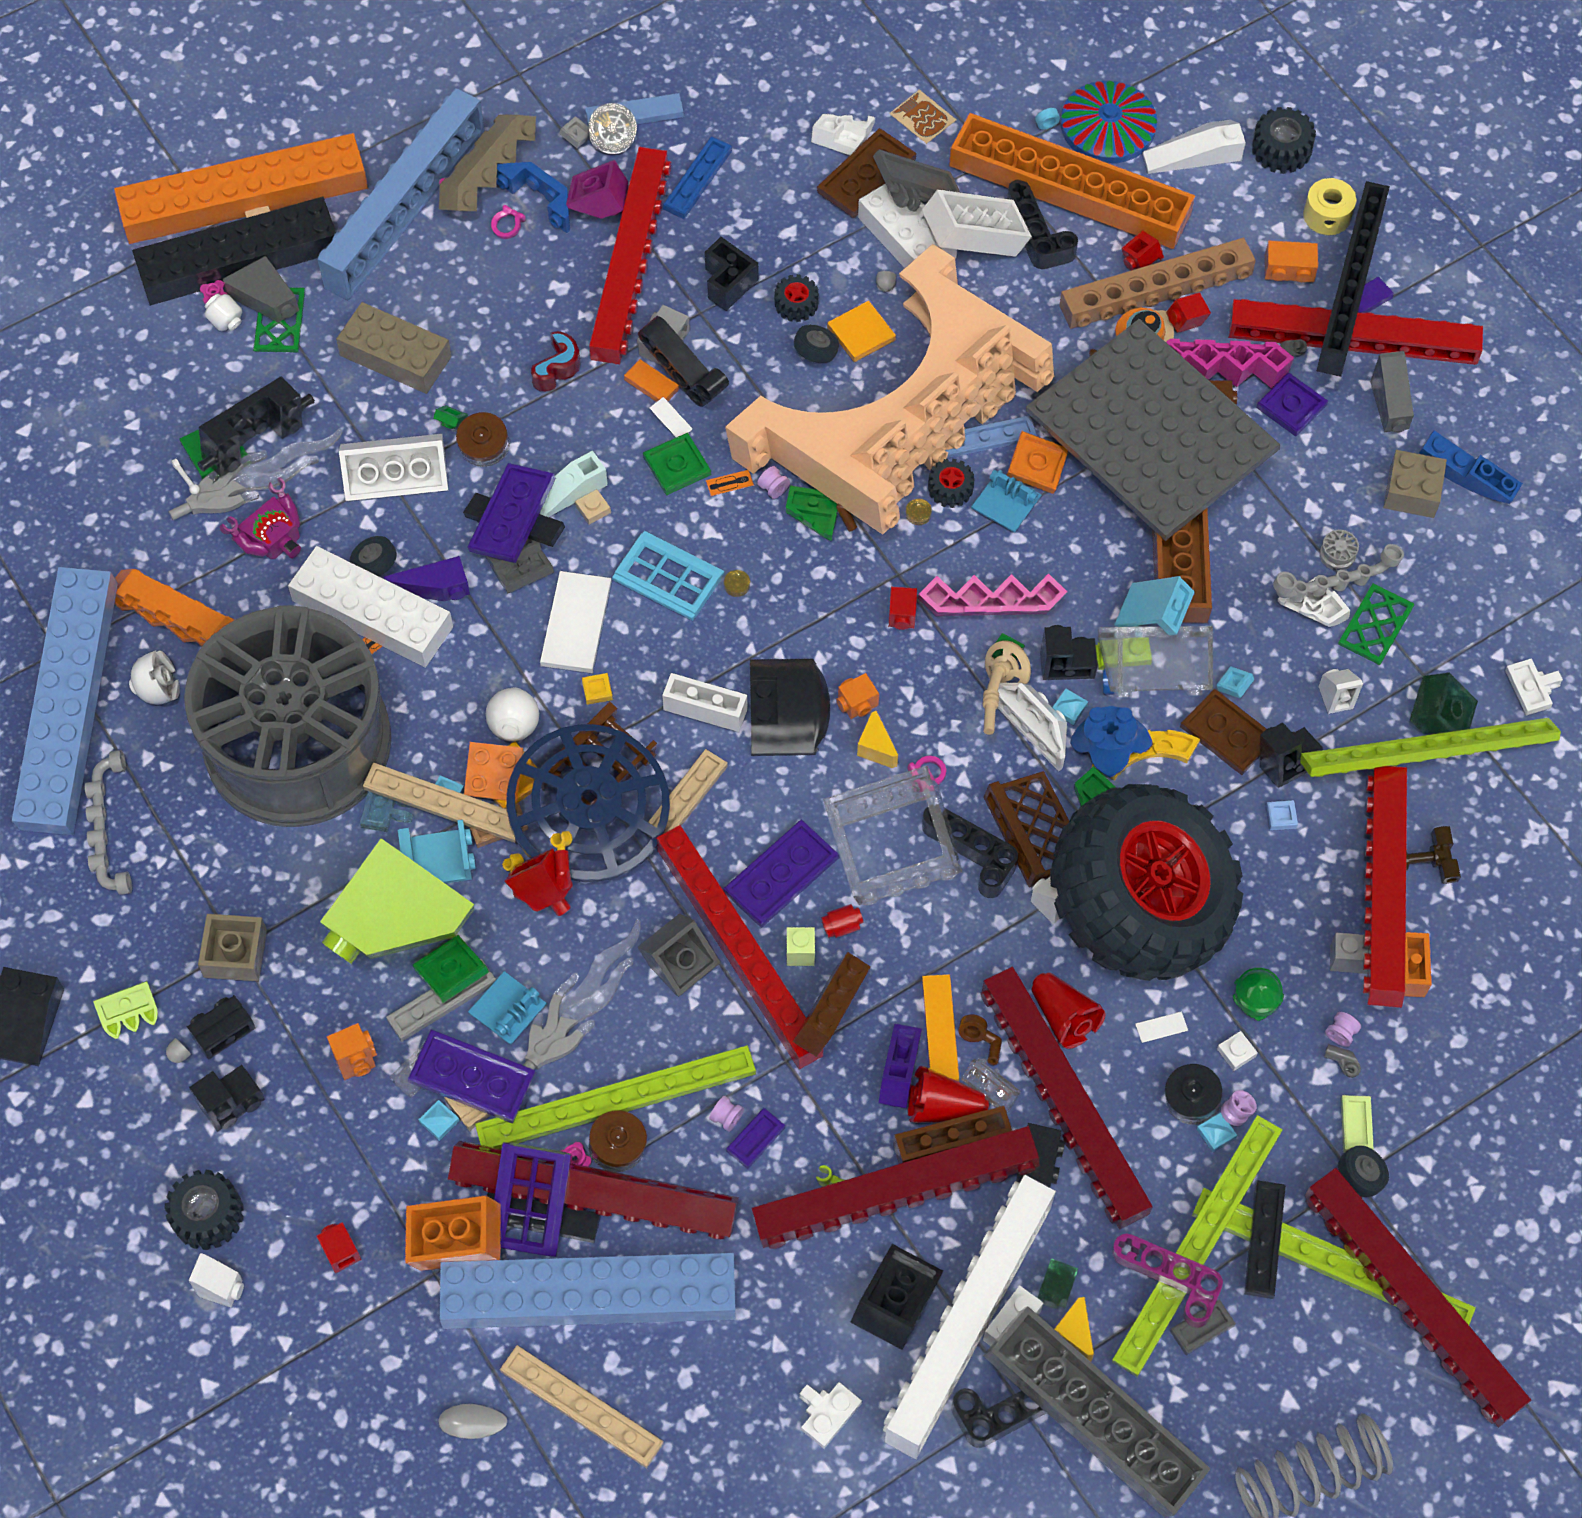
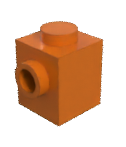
(857, 696)

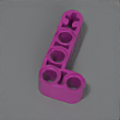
(1164, 1274)

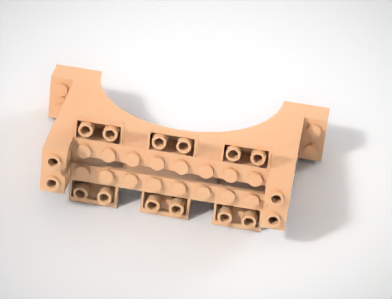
(869, 452)

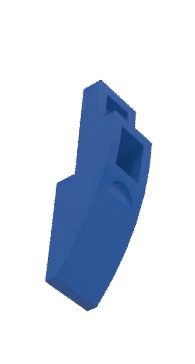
(1471, 473)

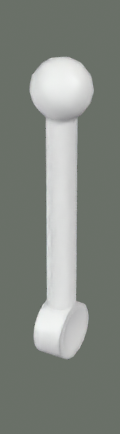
(194, 489)

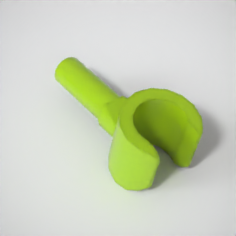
(831, 1179)

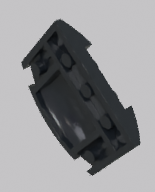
(787, 707)

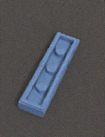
(650, 109)
(993, 435)

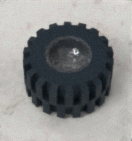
(1283, 140)
(204, 1209)

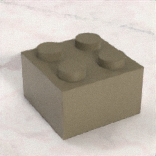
(1415, 483)
(232, 947)

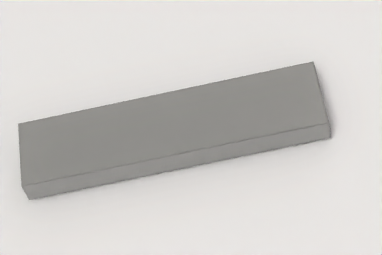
(428, 1008)

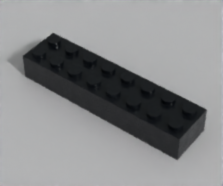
(202, 257)

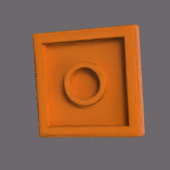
(1037, 462)

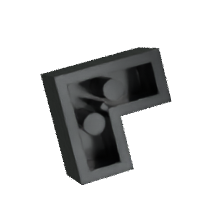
(732, 273)
(1067, 657)
(1282, 752)
(227, 1097)

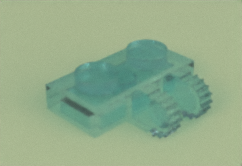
(380, 810)

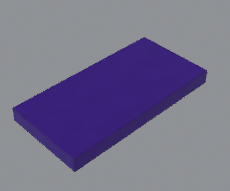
(511, 512)
(781, 873)
(471, 1076)

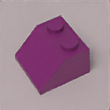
(598, 191)

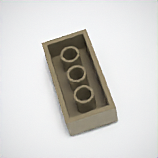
(394, 347)

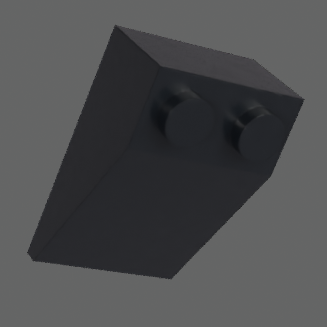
(26, 1014)
(896, 1296)

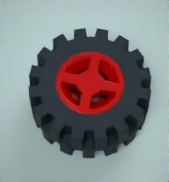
(791, 290)
(952, 474)

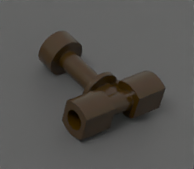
(1439, 855)

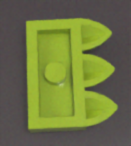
(126, 1007)

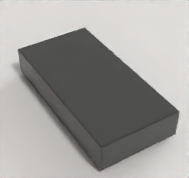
(1192, 1338)

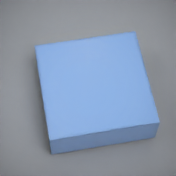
(1281, 815)

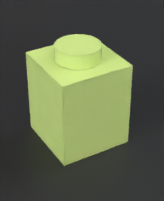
(801, 946)

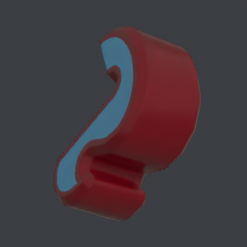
(558, 366)

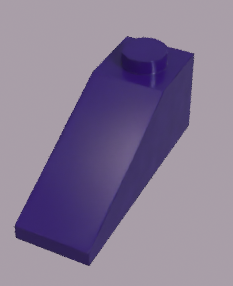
(434, 581)
(899, 1066)

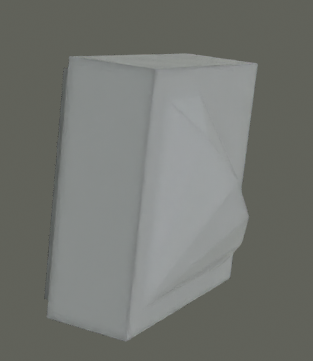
(575, 132)

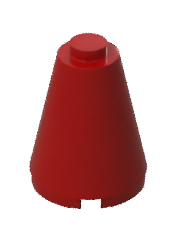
(1067, 1010)
(942, 1098)

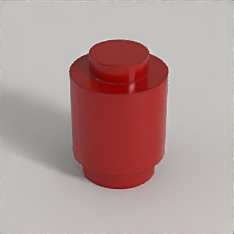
(842, 921)

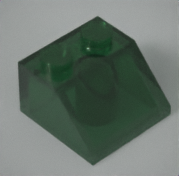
(1442, 705)

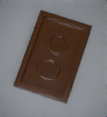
(1225, 731)

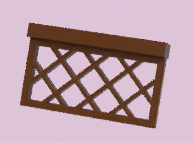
(1014, 830)

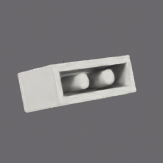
(705, 702)

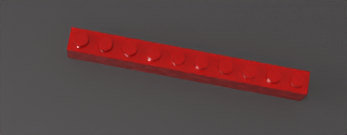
(629, 256)
(1370, 334)
(1387, 887)
(735, 941)

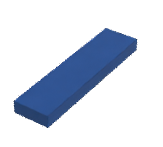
(697, 177)

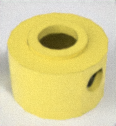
(1318, 210)

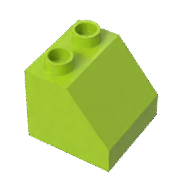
(392, 908)

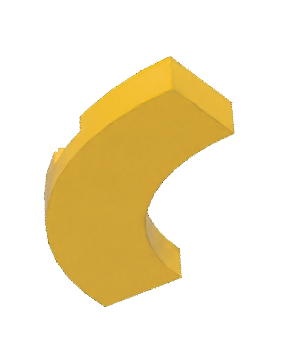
(1168, 745)

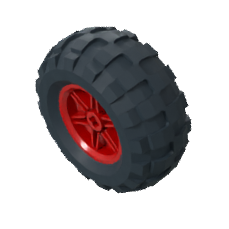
(1146, 882)

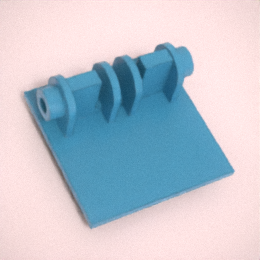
(1006, 500)
(507, 1007)

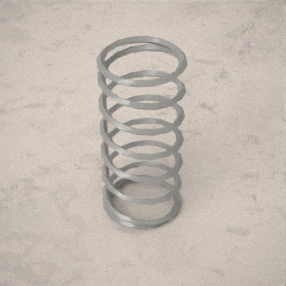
(1363, 1421)

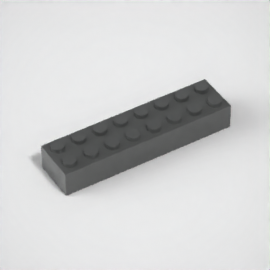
(1097, 1412)

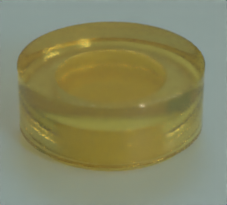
(918, 512)
(737, 583)

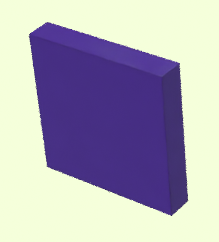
(1292, 404)

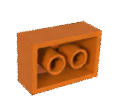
(452, 1232)

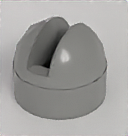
(886, 280)
(177, 1052)

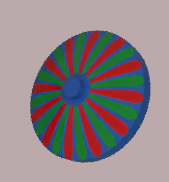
(1109, 121)

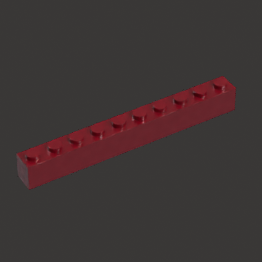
(1066, 1098)
(896, 1187)
(604, 1192)
(1417, 1298)

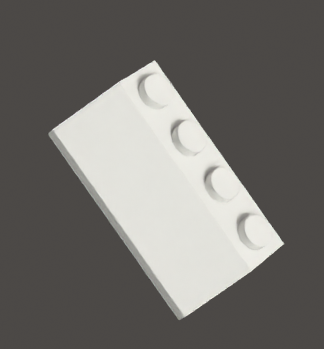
(393, 467)

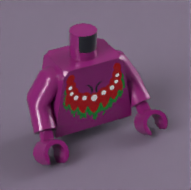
(270, 528)

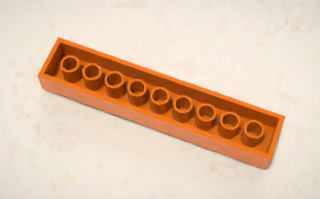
(1072, 180)
(231, 188)

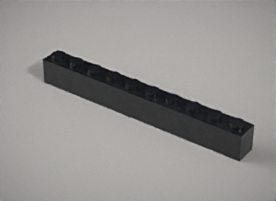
(1353, 279)

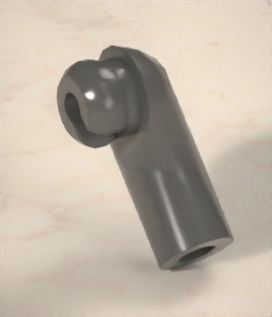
(1294, 347)
(1345, 1058)

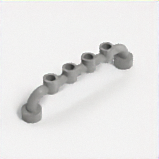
(1289, 587)
(97, 814)

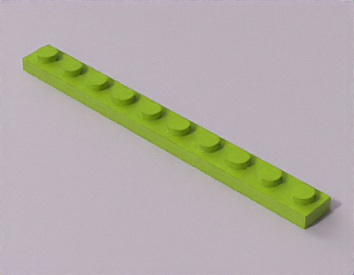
(1429, 747)
(619, 1096)
(1198, 1243)
(1318, 1255)

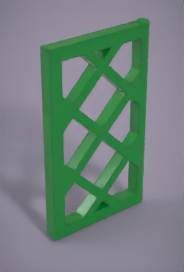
(276, 344)
(1389, 600)

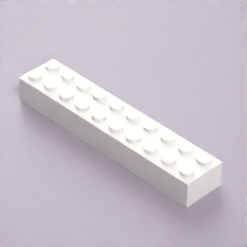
(969, 1317)

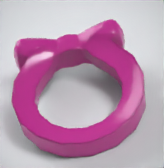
(519, 217)
(932, 759)

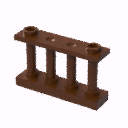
(607, 718)

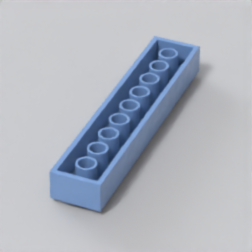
(401, 194)
(65, 701)
(587, 1291)

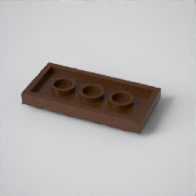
(860, 173)

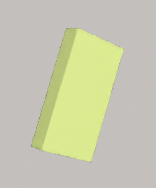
(1356, 1121)

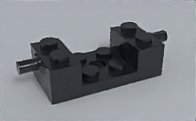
(272, 406)

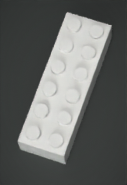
(371, 606)

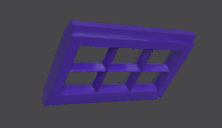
(555, 1202)

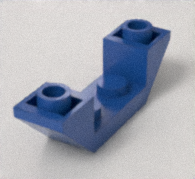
(514, 175)

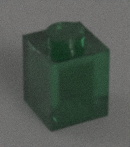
(1057, 1284)

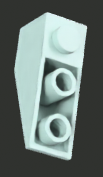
(574, 482)

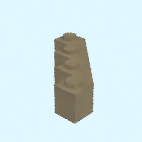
(480, 165)

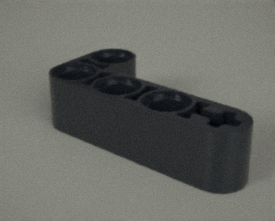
(1043, 248)
(682, 363)
(986, 858)
(989, 1417)

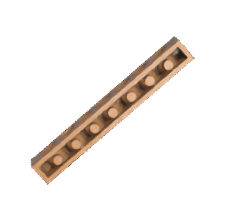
(1157, 283)

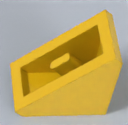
(876, 743)
(1076, 1330)

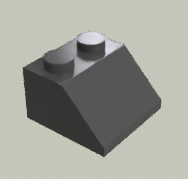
(679, 954)

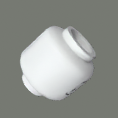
(223, 312)

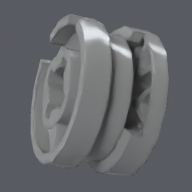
(1334, 543)

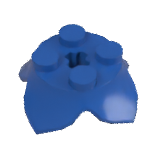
(1110, 738)

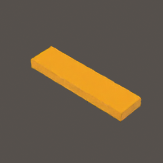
(940, 1025)

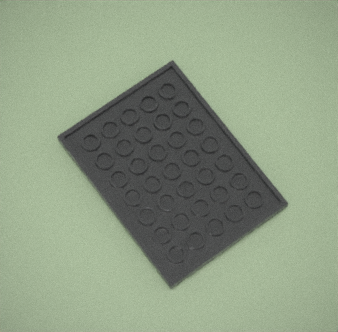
(1152, 429)

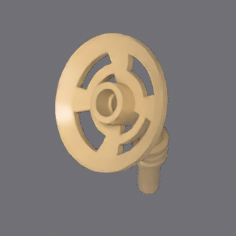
(1003, 669)

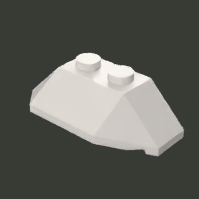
(1035, 720)

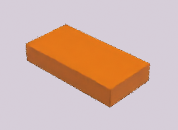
(651, 381)

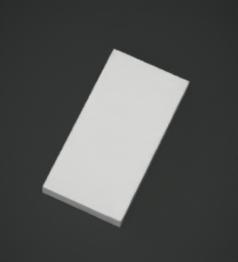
(576, 622)

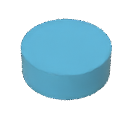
(1047, 118)

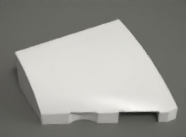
(841, 132)
(1325, 609)

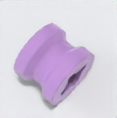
(773, 482)
(1343, 1029)
(1238, 1108)
(726, 1113)

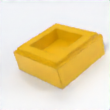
(597, 688)

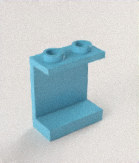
(1157, 602)
(441, 853)

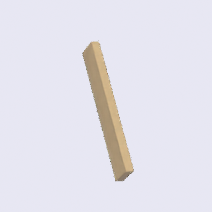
(439, 801)
(581, 1406)

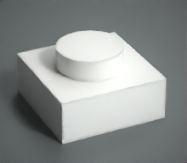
(1237, 1050)

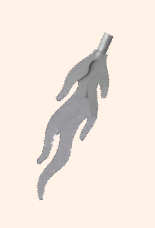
(219, 495)
(567, 1011)

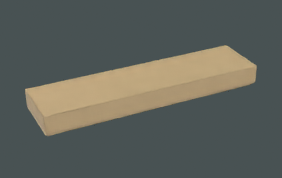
(692, 789)

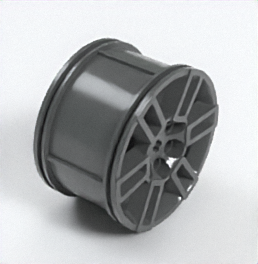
(292, 648)

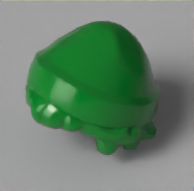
(1258, 993)

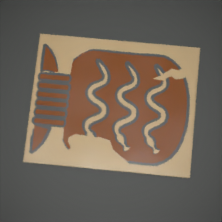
(922, 116)

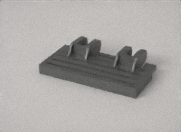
(912, 180)

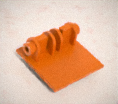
(490, 770)

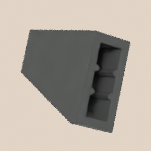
(262, 290)
(1392, 391)

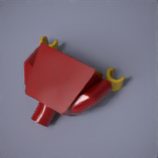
(544, 878)

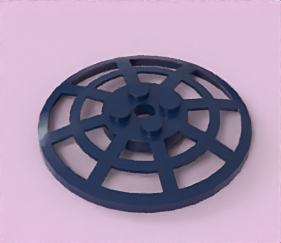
(595, 816)

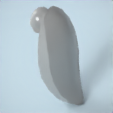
(471, 1421)

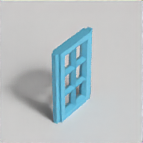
(679, 556)

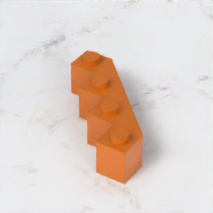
(167, 607)

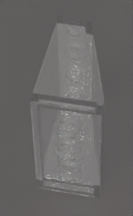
(881, 798)

